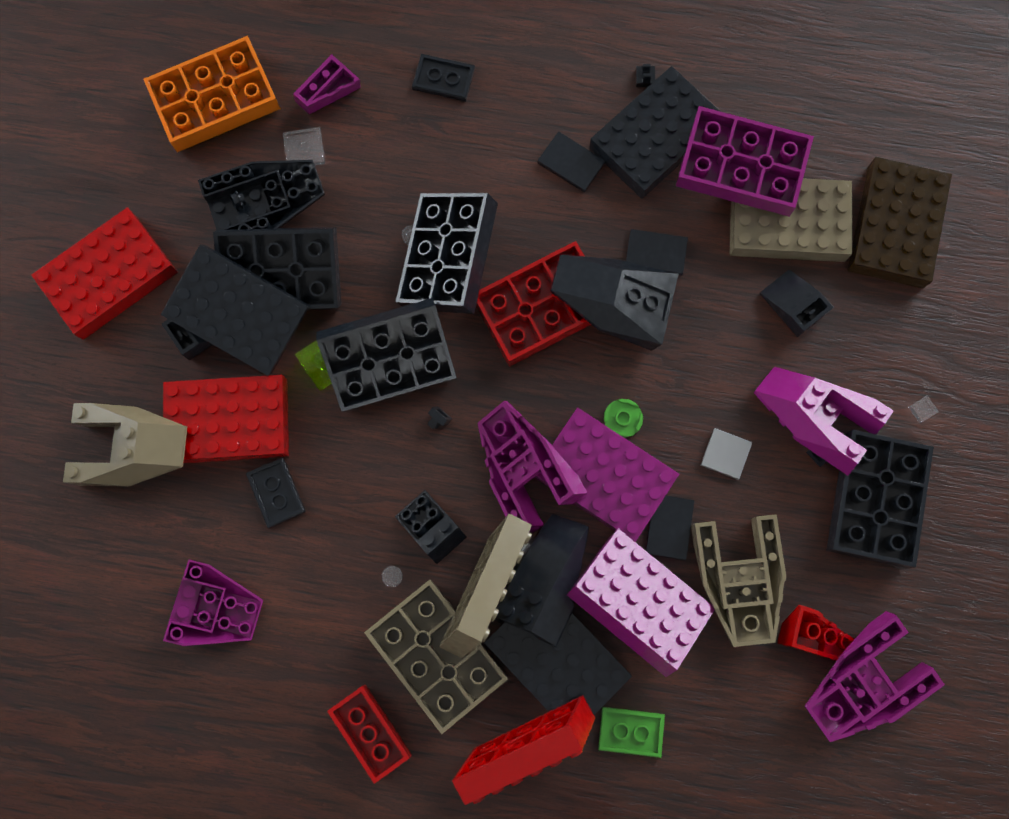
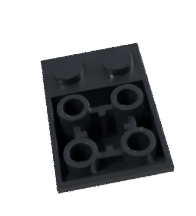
(796, 302)
(186, 342)
(430, 527)

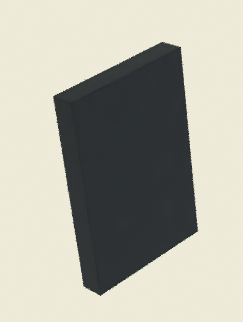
(443, 77)
(571, 161)
(657, 250)
(275, 492)
(670, 528)

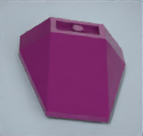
(211, 609)

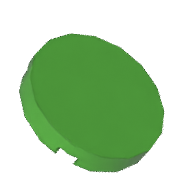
(623, 417)

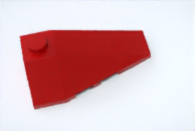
(813, 633)

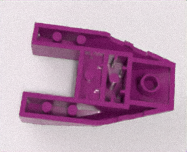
(812, 406)
(516, 456)
(858, 691)

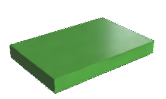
(631, 732)

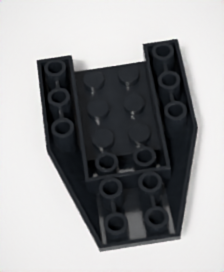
(271, 189)
(617, 296)

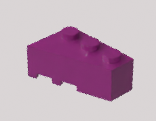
(326, 85)

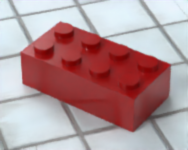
(369, 733)

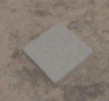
(726, 454)

